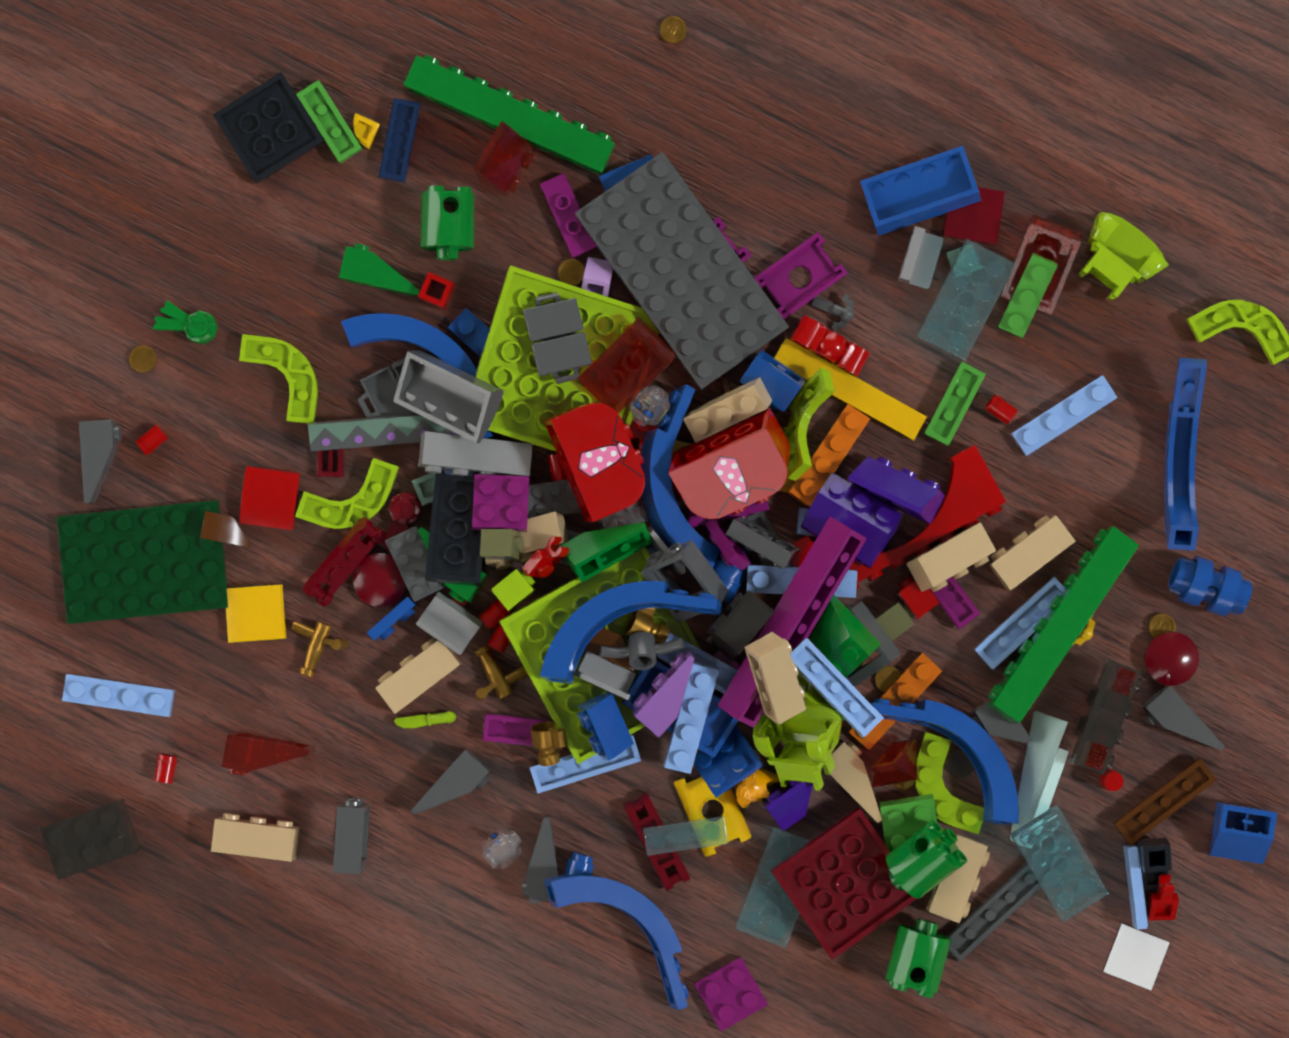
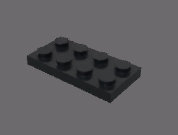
(452, 543)

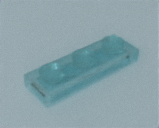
(685, 835)

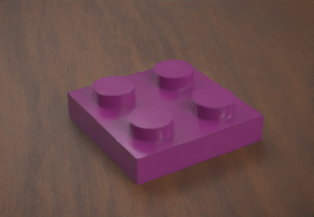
(500, 502)
(730, 993)

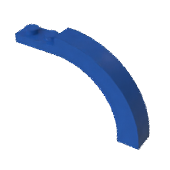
(394, 327)
(1180, 455)
(658, 492)
(595, 614)
(987, 759)
(589, 888)

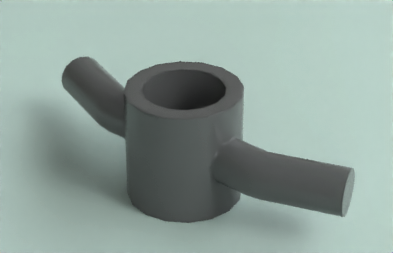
(641, 650)

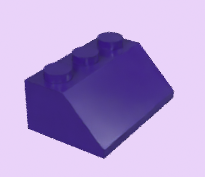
(898, 488)
(857, 511)

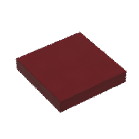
(977, 221)

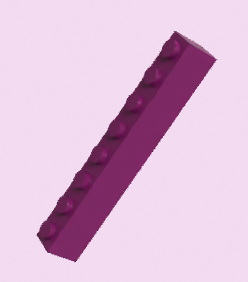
(798, 609)

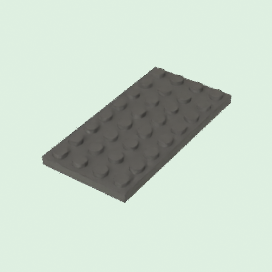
(681, 270)

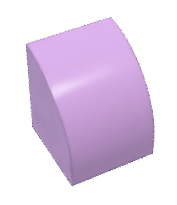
(597, 276)

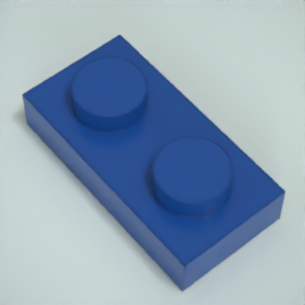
(470, 331)
(384, 628)

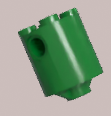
(447, 231)
(924, 860)
(920, 948)

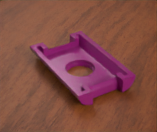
(806, 255)

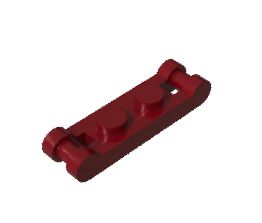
(343, 561)
(659, 861)

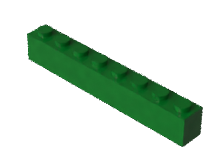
(492, 106)
(1062, 624)

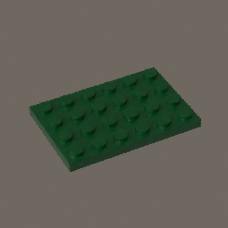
(140, 563)

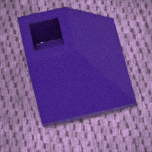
(789, 803)

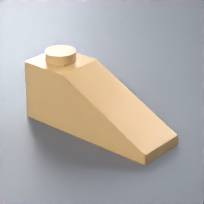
(853, 777)

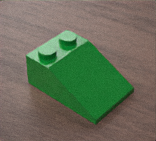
(842, 638)

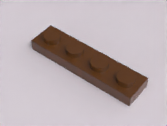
(1164, 801)

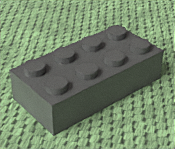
(550, 498)
(763, 542)
(411, 559)

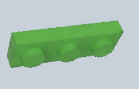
(329, 121)
(1028, 295)
(954, 404)

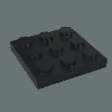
(269, 128)

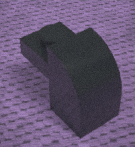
(1154, 860)

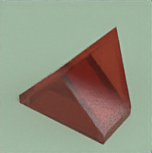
(896, 764)

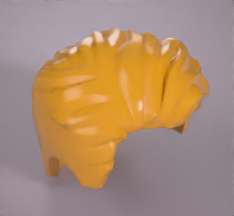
(754, 787)

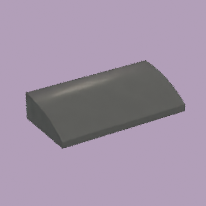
(447, 395)

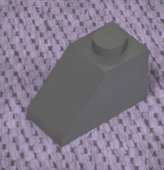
(997, 725)

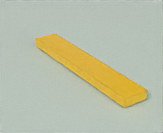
(854, 391)

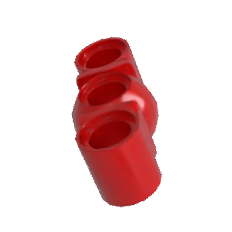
(830, 346)

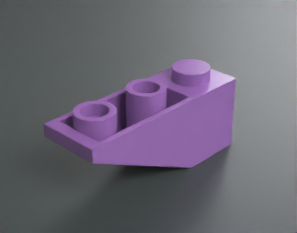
(662, 703)

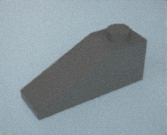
(98, 448)
(1172, 713)
(458, 780)
(542, 865)

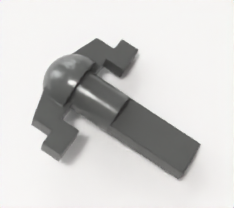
(846, 314)

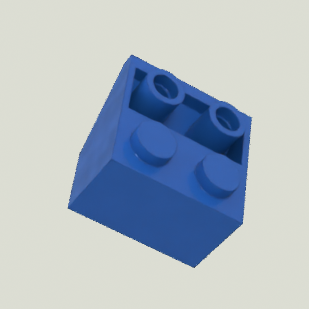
(606, 726)
(1242, 832)

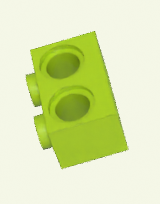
(514, 589)

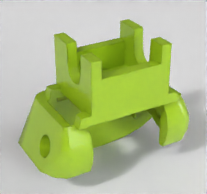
(1120, 254)
(808, 741)

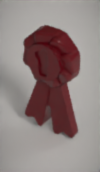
(404, 510)

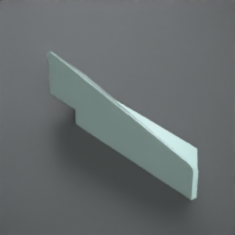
(1041, 767)

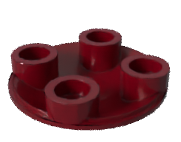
(378, 580)
(1171, 658)

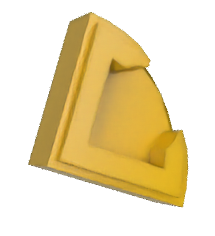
(365, 130)

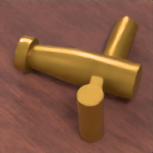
(319, 639)
(499, 681)

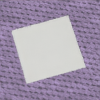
(1136, 957)

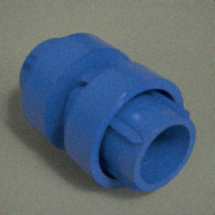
(1226, 592)

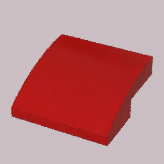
(269, 498)

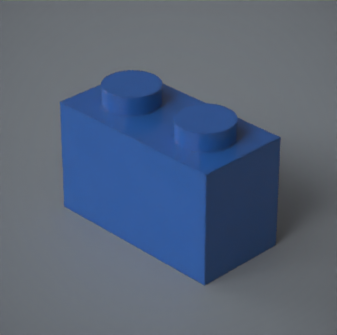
(777, 378)

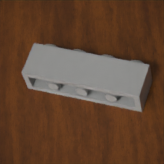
(464, 456)

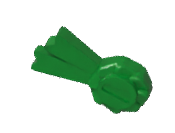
(198, 326)

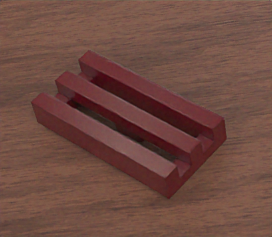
(319, 464)

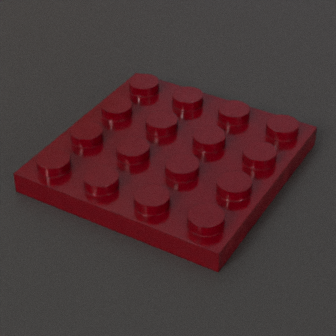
(842, 883)

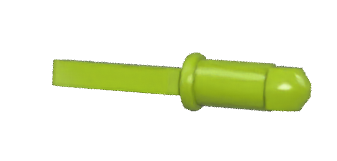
(422, 720)

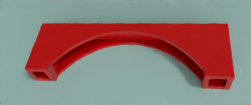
(967, 497)

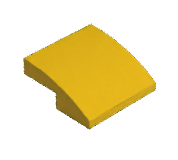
(255, 613)

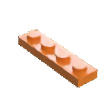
(829, 454)
(903, 690)

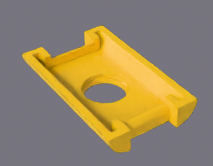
(693, 797)

